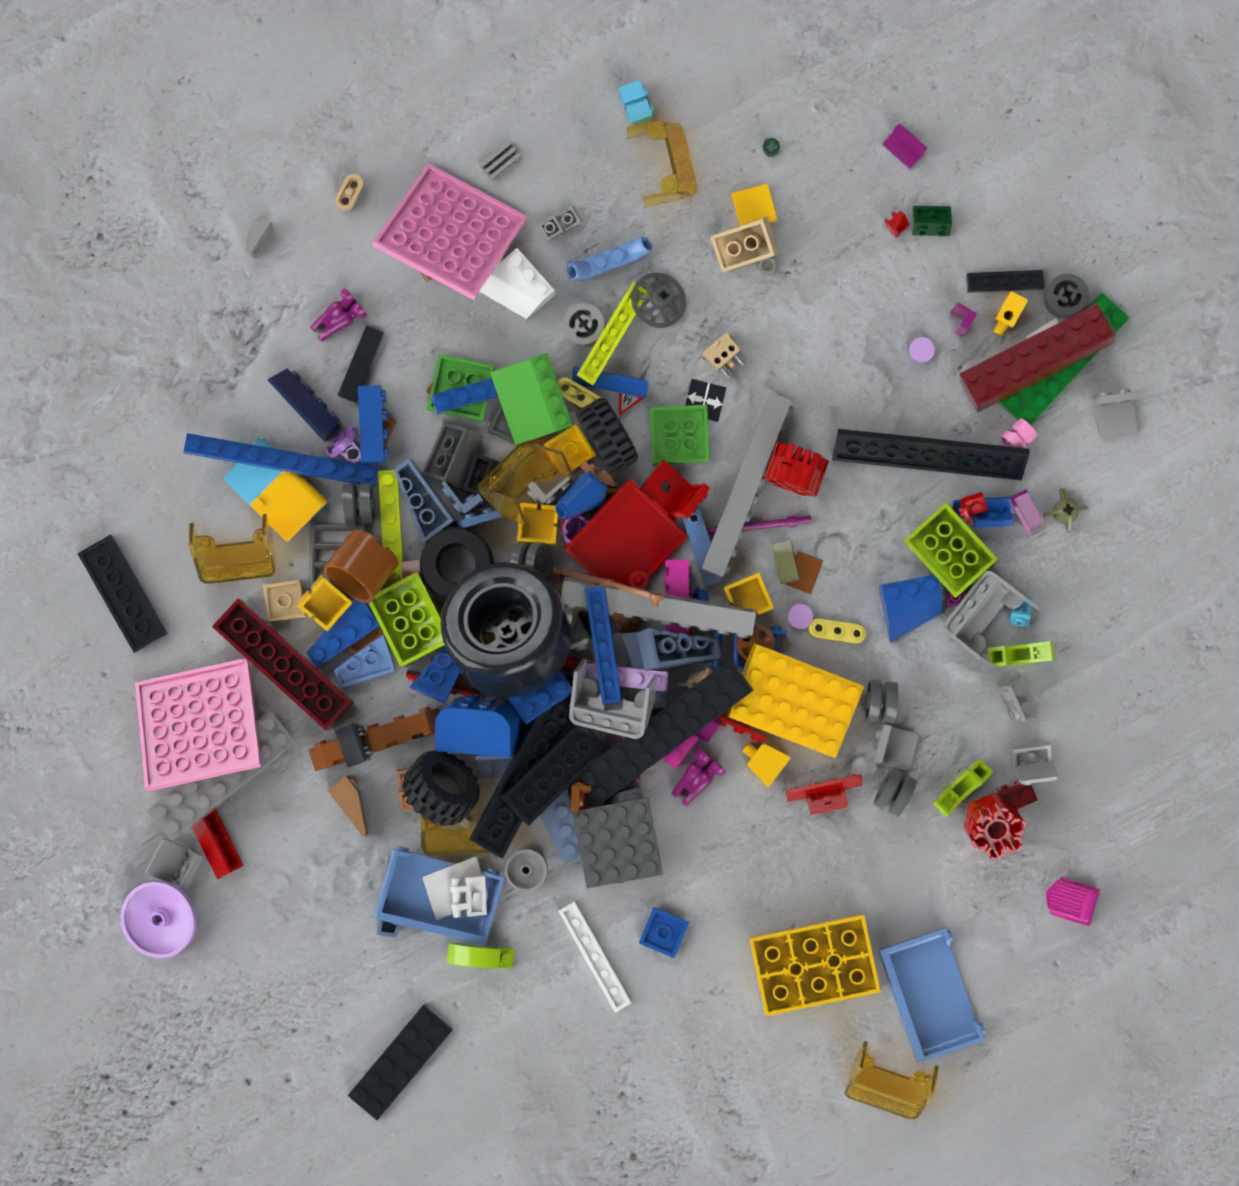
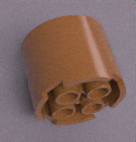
(361, 566)

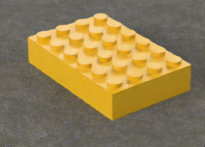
(797, 700)
(814, 964)

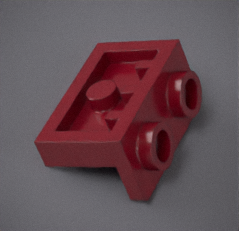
(1018, 794)

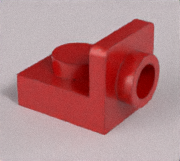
(972, 505)

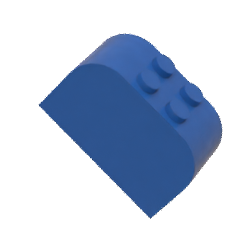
(478, 727)

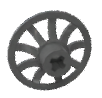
(659, 298)

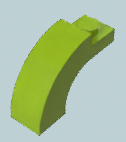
(1021, 654)
(962, 786)
(480, 956)

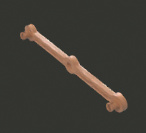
(655, 597)

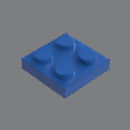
(663, 932)

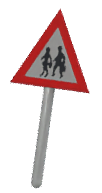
(628, 401)

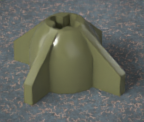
(1065, 510)

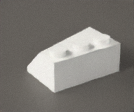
(518, 285)

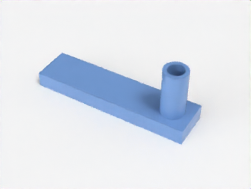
(700, 543)

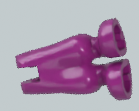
(335, 316)
(695, 779)

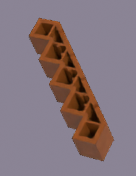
(379, 737)

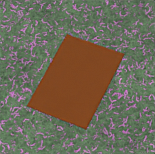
(808, 572)

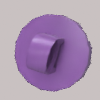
(342, 443)

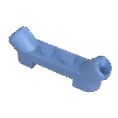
(610, 259)

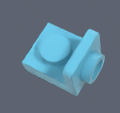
(1022, 614)

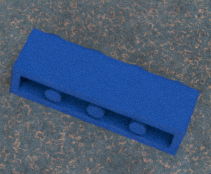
(372, 425)

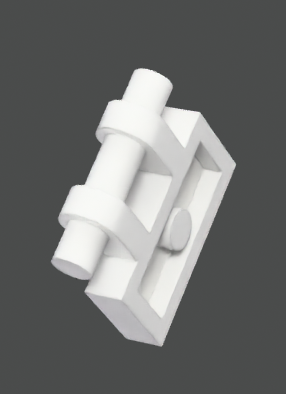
(474, 896)

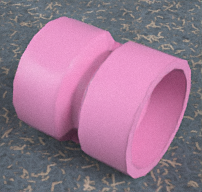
(1021, 434)

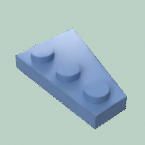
(472, 519)
(366, 664)

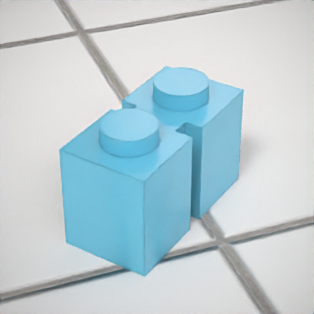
(634, 100)

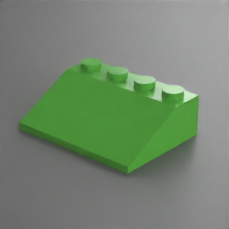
(531, 398)

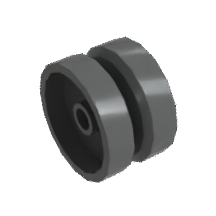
(358, 502)
(533, 555)
(881, 703)
(895, 791)

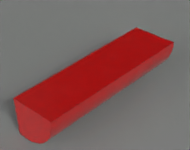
(217, 845)

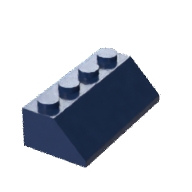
(305, 404)

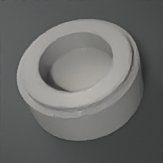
(767, 266)

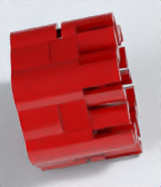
(796, 472)
(1003, 835)

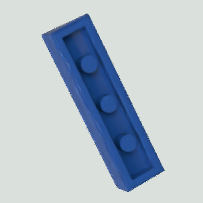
(615, 383)

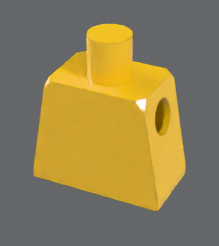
(1013, 305)
(765, 762)

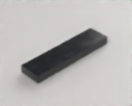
(1005, 281)
(360, 363)

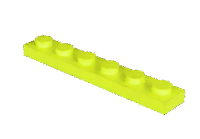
(610, 337)
(391, 519)

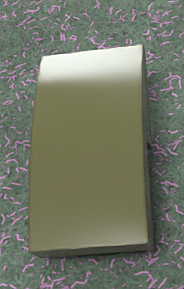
(786, 562)

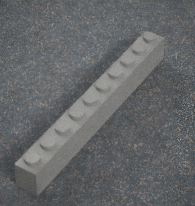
(746, 485)
(672, 608)

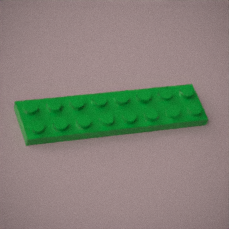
(1036, 398)

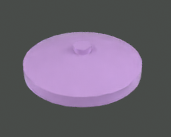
(158, 919)

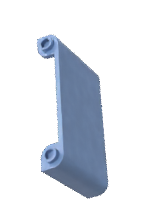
(406, 901)
(931, 995)

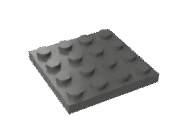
(617, 842)

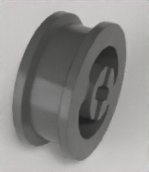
(1076, 289)

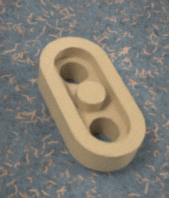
(349, 193)

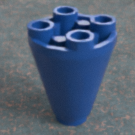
(582, 496)

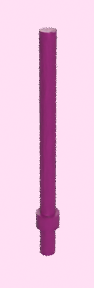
(790, 521)

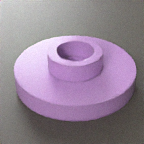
(921, 349)
(800, 616)

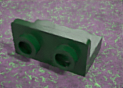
(931, 220)

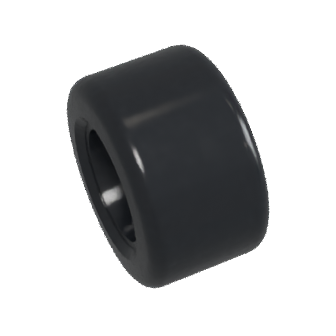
(527, 659)

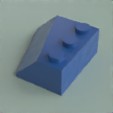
(910, 604)

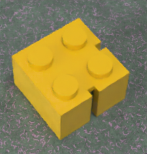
(539, 524)
(749, 594)
(325, 602)

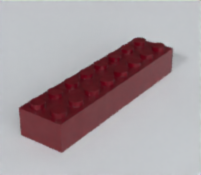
(1037, 357)
(283, 664)

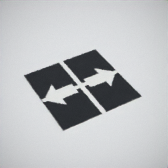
(706, 394)

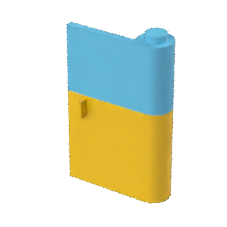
(282, 495)

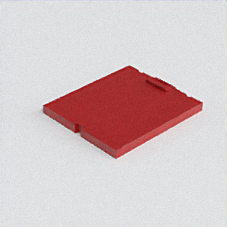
(626, 536)

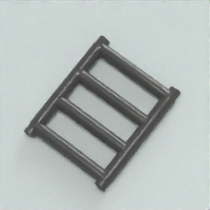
(315, 545)

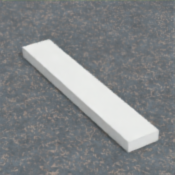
(595, 956)

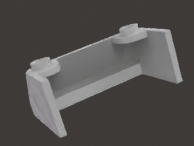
(979, 609)
(618, 718)

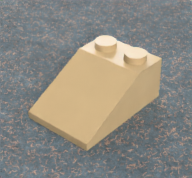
(745, 244)

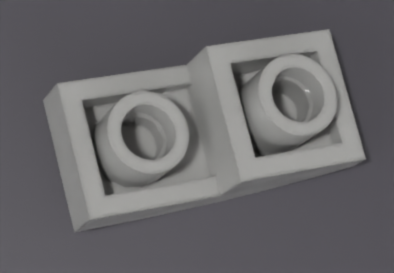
(560, 224)

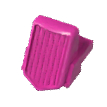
(1072, 900)

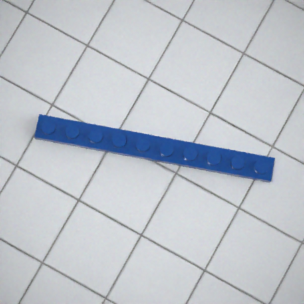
(279, 460)

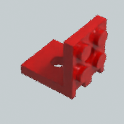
(681, 496)

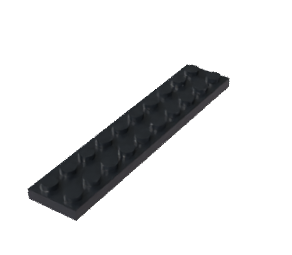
(930, 454)
(666, 731)
(498, 821)

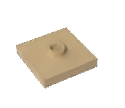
(282, 599)

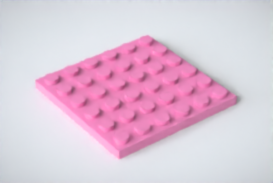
(450, 231)
(197, 724)

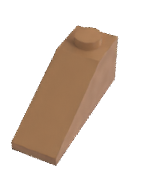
(349, 800)

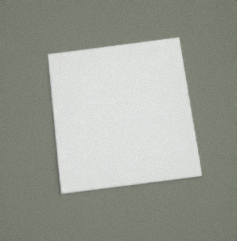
(439, 883)

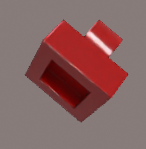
(897, 224)

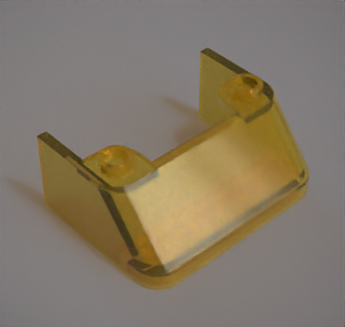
(682, 181)
(515, 472)
(233, 560)
(447, 842)
(889, 1089)

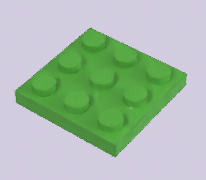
(458, 372)
(679, 434)

